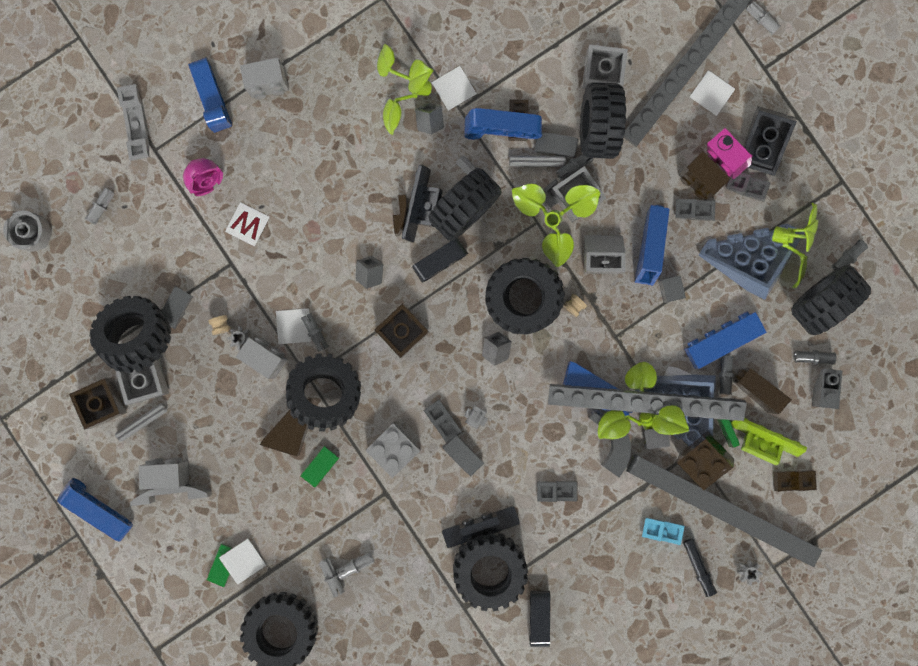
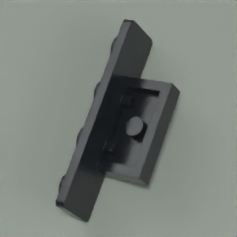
(421, 204)
(487, 522)

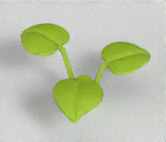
(418, 85)
(582, 201)
(787, 236)
(668, 422)

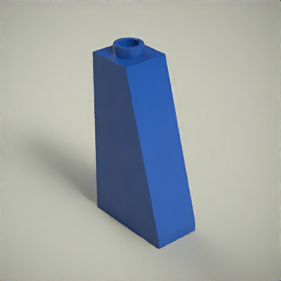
(652, 245)
(579, 376)

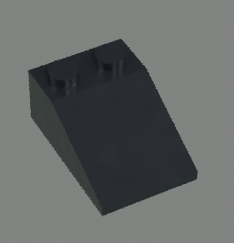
(768, 139)

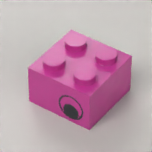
(728, 154)

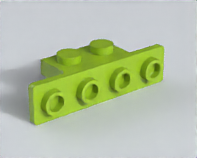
(766, 443)

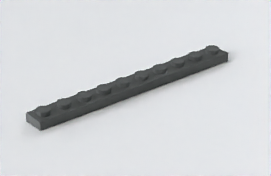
(684, 70)
(645, 401)

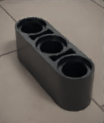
(440, 260)
(539, 618)

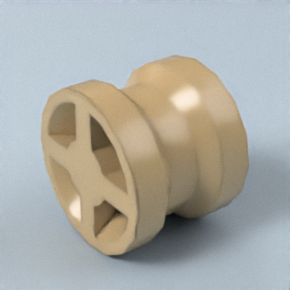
(575, 305)
(219, 325)

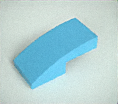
(663, 531)

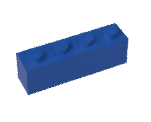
(724, 340)

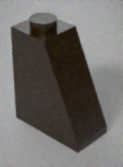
(761, 391)
(286, 436)

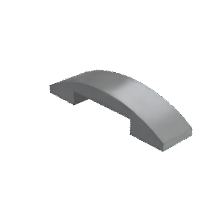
(134, 121)
(193, 493)

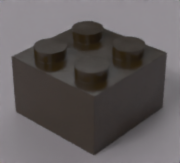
(704, 176)
(401, 331)
(98, 403)
(705, 460)

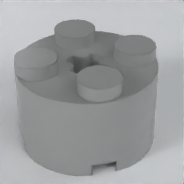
(16, 230)

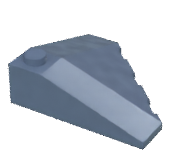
(751, 259)
(689, 385)

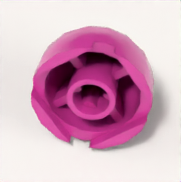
(201, 176)

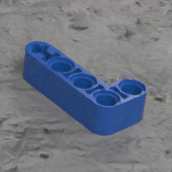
(210, 95)
(502, 123)
(93, 511)

